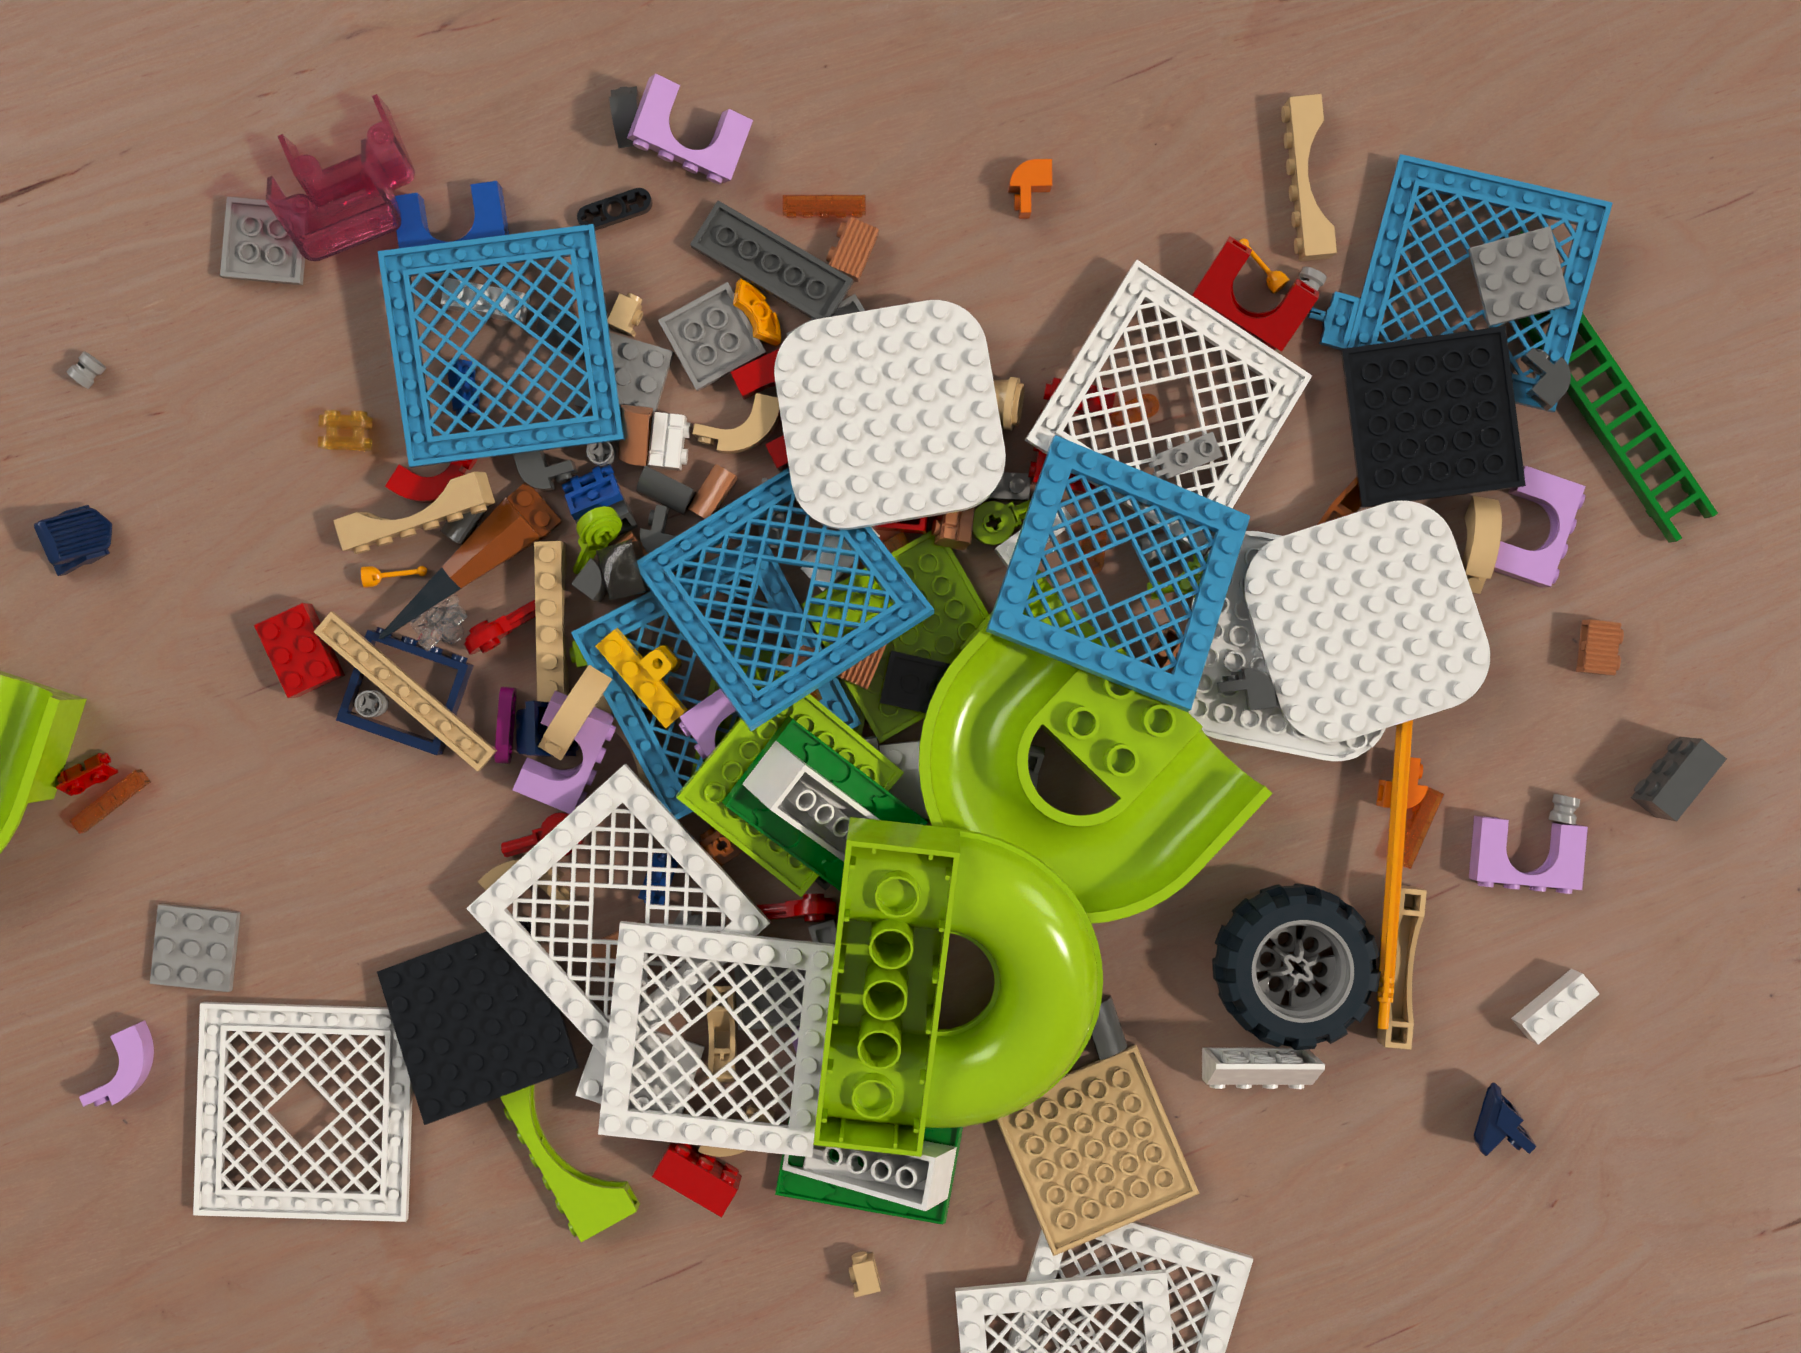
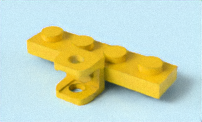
(645, 674)

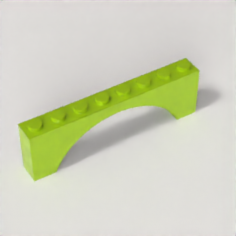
(585, 1200)

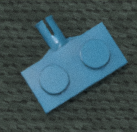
(1337, 320)

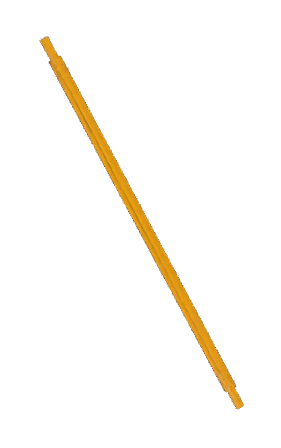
(1394, 869)

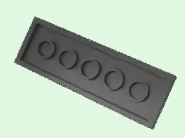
(771, 262)

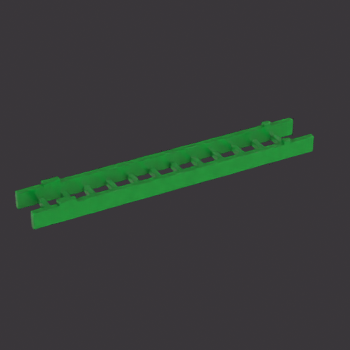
(1647, 421)

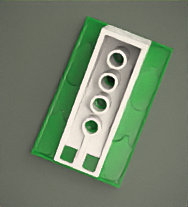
(804, 798)
(876, 1180)

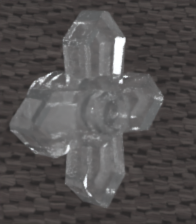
(440, 623)

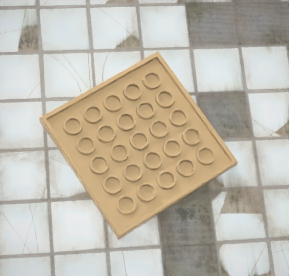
(1097, 1152)

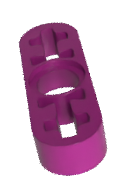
(505, 725)

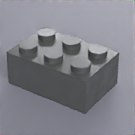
(1678, 778)

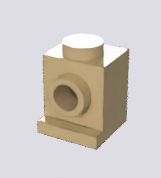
(626, 314)
(865, 1274)

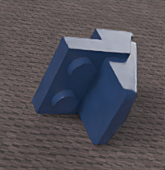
(74, 538)
(531, 731)
(1498, 1120)

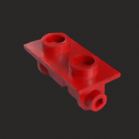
(75, 780)

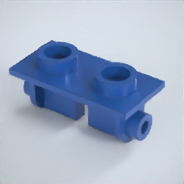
(466, 390)
(658, 878)

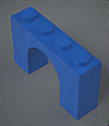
(488, 222)

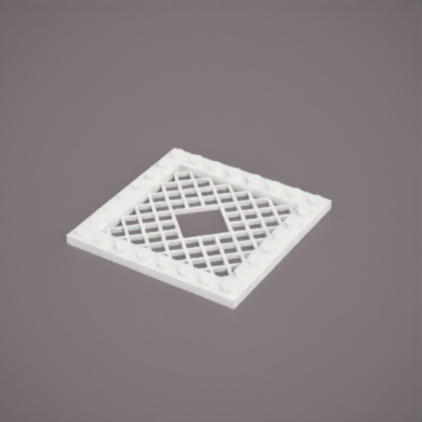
(1146, 284)
(626, 788)
(211, 1115)
(719, 1131)
(1160, 1244)
(1070, 1293)

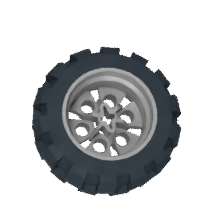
(1310, 1015)

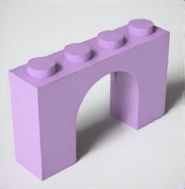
(653, 132)
(1560, 501)
(704, 720)
(565, 787)
(1561, 869)

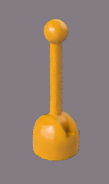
(1275, 279)
(372, 576)

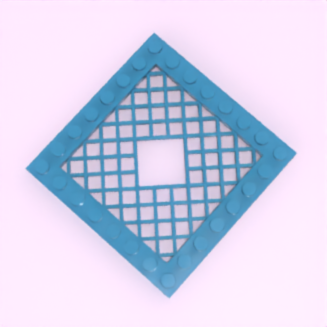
(1413, 173)
(396, 271)
(646, 609)
(1011, 624)
(760, 706)

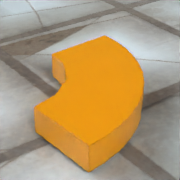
(753, 304)

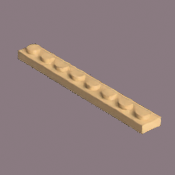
(405, 691)

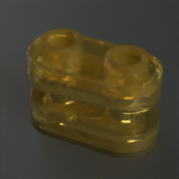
(333, 420)

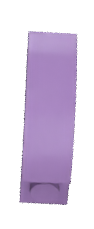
(135, 1062)

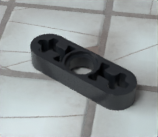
(630, 195)

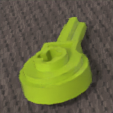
(1007, 517)
(595, 532)

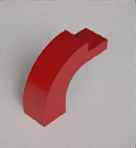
(425, 489)

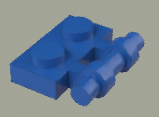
(592, 491)

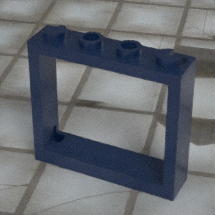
(391, 732)

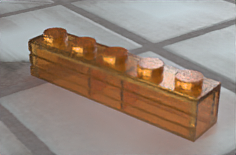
(824, 205)
(110, 801)
(1419, 825)

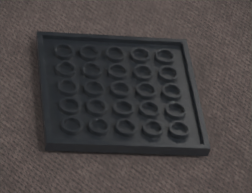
(1433, 417)
(473, 1026)

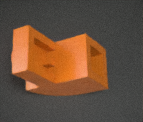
(1030, 177)
(1415, 791)

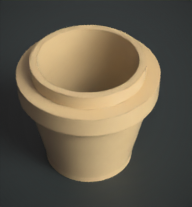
(1009, 401)

